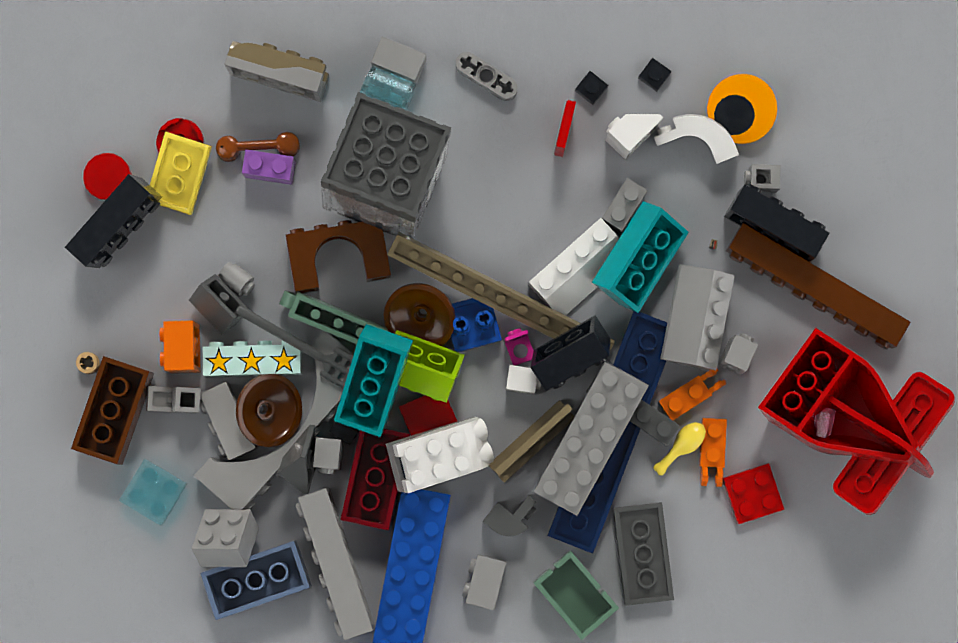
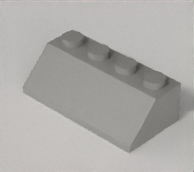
(697, 317)

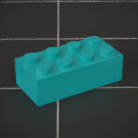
(640, 256)
(373, 380)

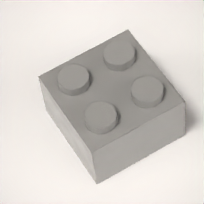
(225, 538)

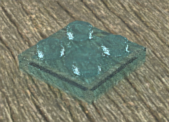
(153, 492)

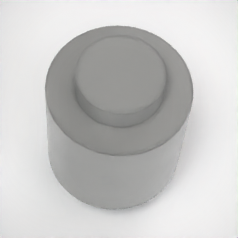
(237, 279)

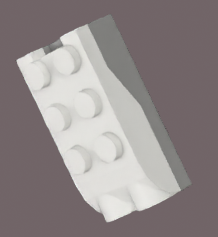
(440, 454)

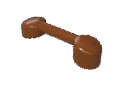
(229, 148)

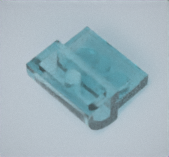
(388, 88)

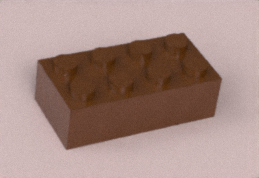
(112, 411)

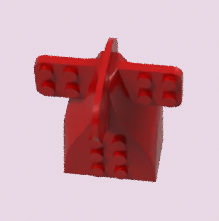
(867, 424)

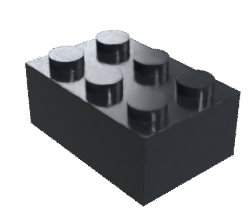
(571, 353)

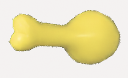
(686, 441)

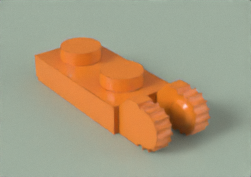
(689, 395)
(713, 449)

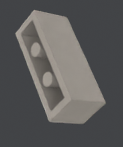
(221, 408)

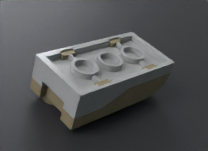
(278, 69)

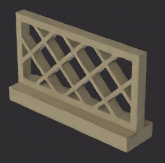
(532, 440)

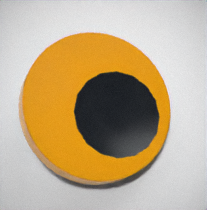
(743, 107)

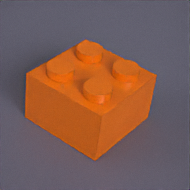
(180, 347)

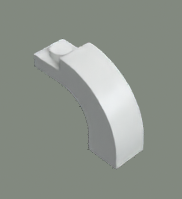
(707, 129)

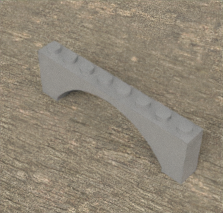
(241, 482)

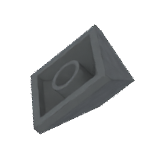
(298, 461)

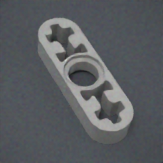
(467, 72)

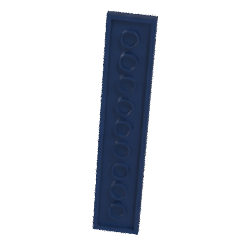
(639, 357)

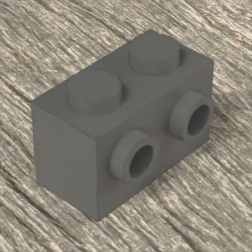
(217, 304)

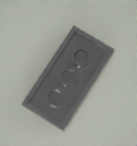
(643, 553)

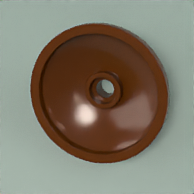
(404, 313)
(280, 410)

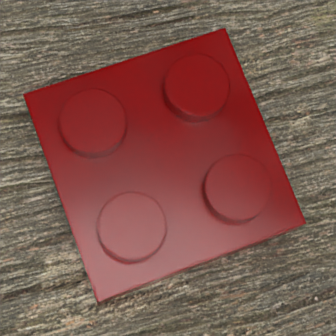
(753, 493)

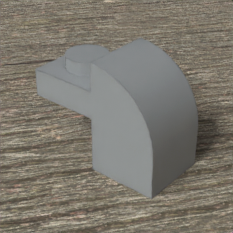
(173, 399)

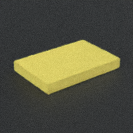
(180, 172)

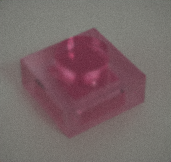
(824, 422)

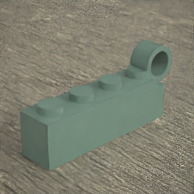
(325, 316)

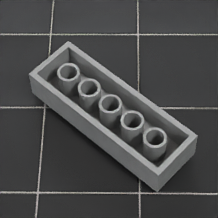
(591, 438)
(336, 563)

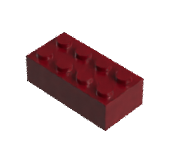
(371, 484)

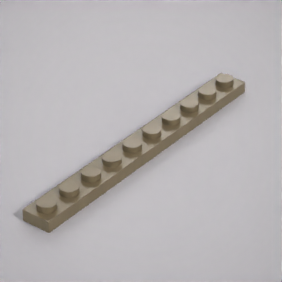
(480, 287)

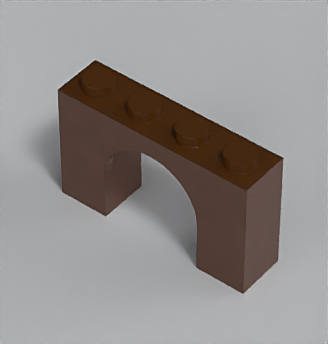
(305, 245)

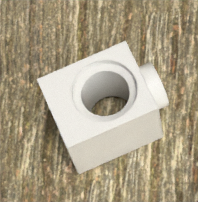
(522, 380)

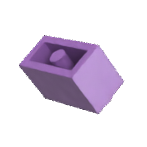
(268, 167)

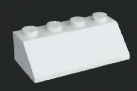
(571, 273)

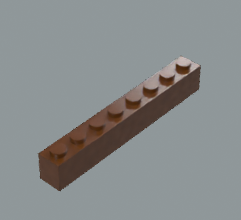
(818, 287)

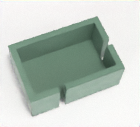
(575, 595)

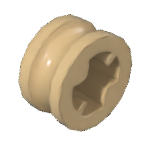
(86, 355)

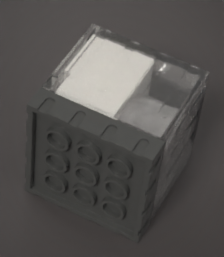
(385, 166)

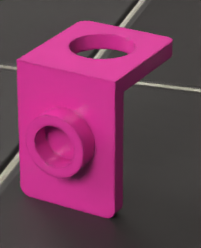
(518, 337)

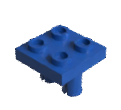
(474, 325)

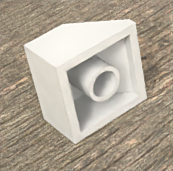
(631, 131)

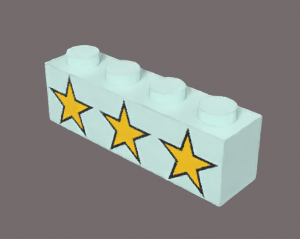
(251, 359)

